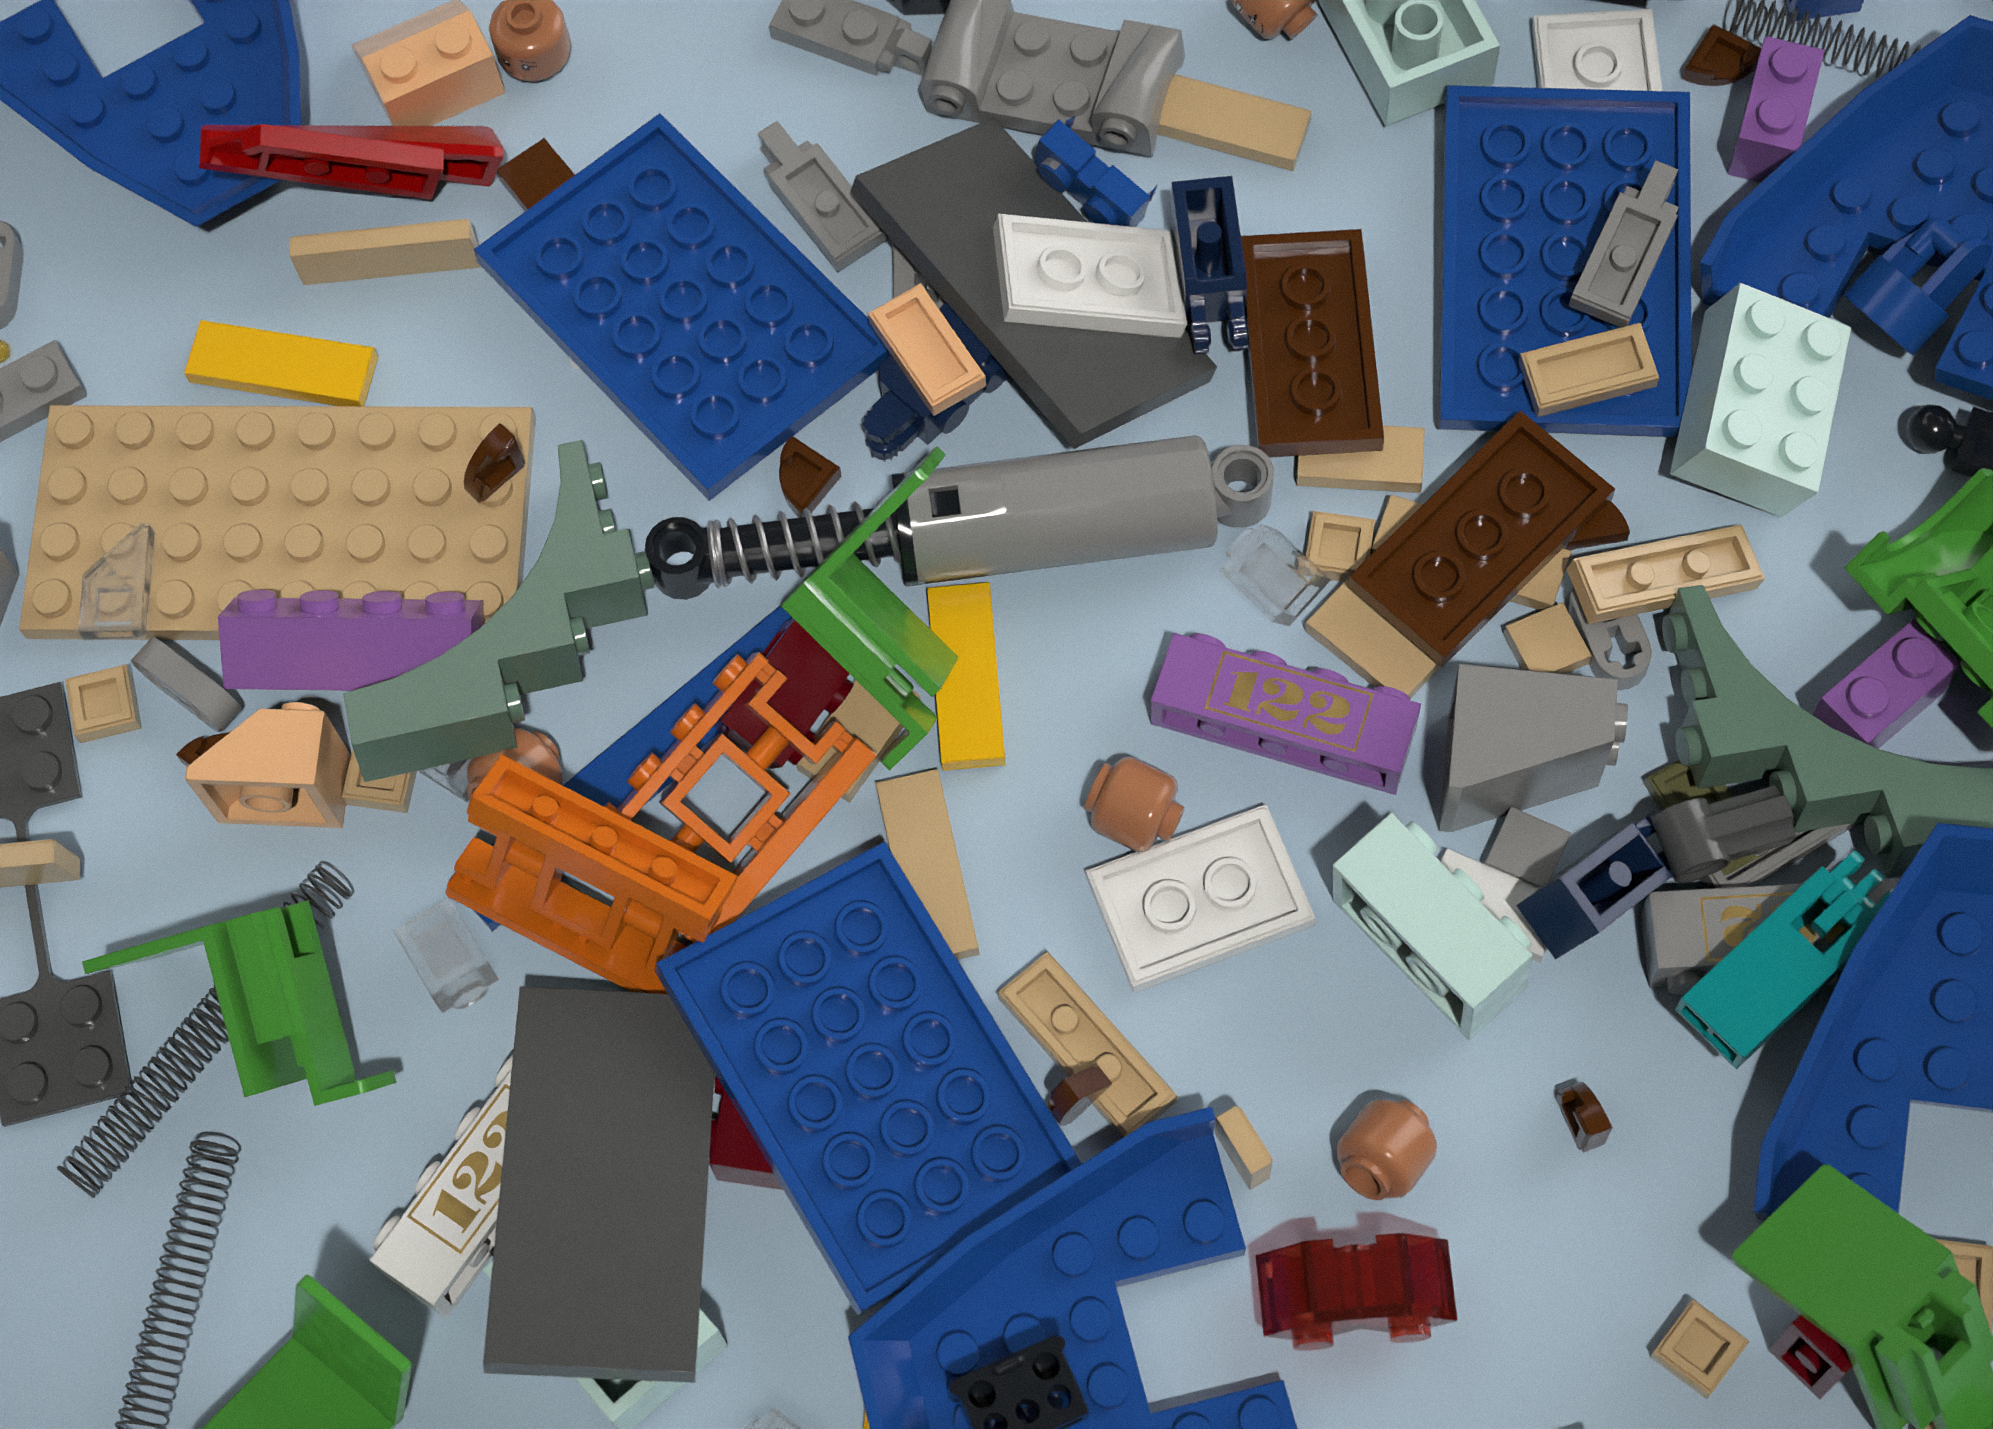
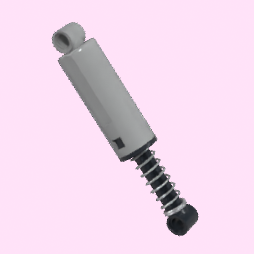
(996, 518)

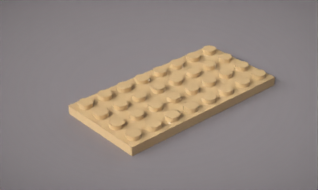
(273, 505)

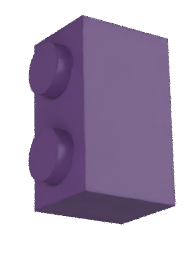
(1775, 108)
(1889, 687)

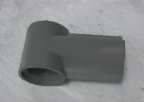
(1706, 836)

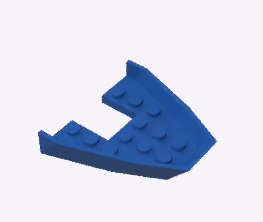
(148, 115)
(1871, 176)
(1897, 1030)
(1055, 1269)

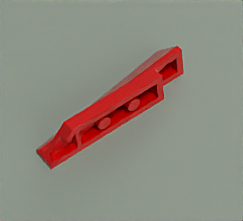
(356, 156)

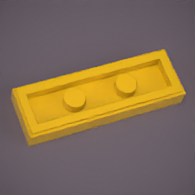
(281, 364)
(971, 695)

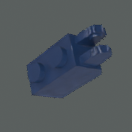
(1210, 258)
(902, 414)
(1596, 888)

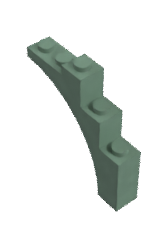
(472, 693)
(1750, 731)

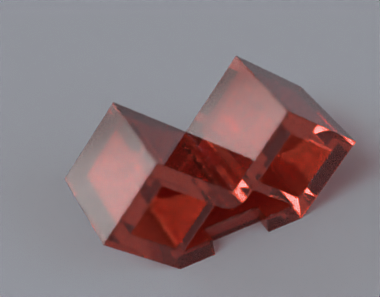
(1385, 1286)

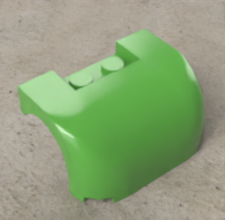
(1944, 577)

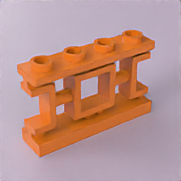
(556, 830)
(767, 835)

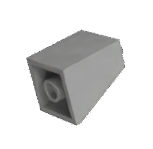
(1525, 740)

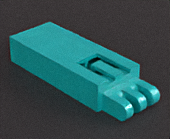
(1777, 967)

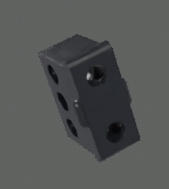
(1020, 1381)

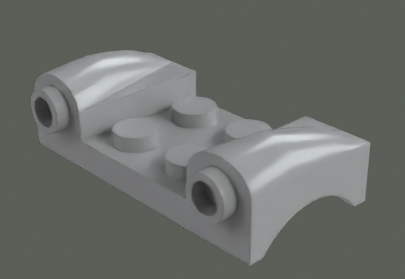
(1047, 69)

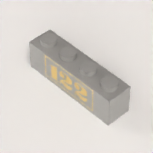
(1696, 929)

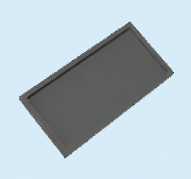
(942, 217)
(601, 1190)

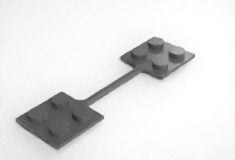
(60, 1036)

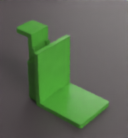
(872, 628)
(271, 1000)
(1882, 1296)
(324, 1376)

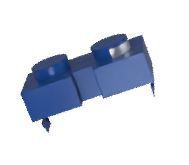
(1105, 191)

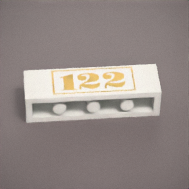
(453, 1220)

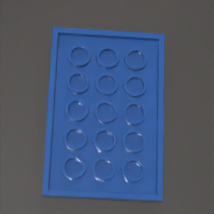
(1521, 214)
(684, 305)
(867, 1073)

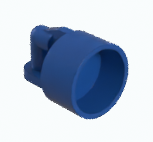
(1896, 303)

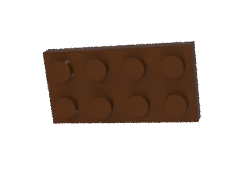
(1311, 344)
(1481, 538)

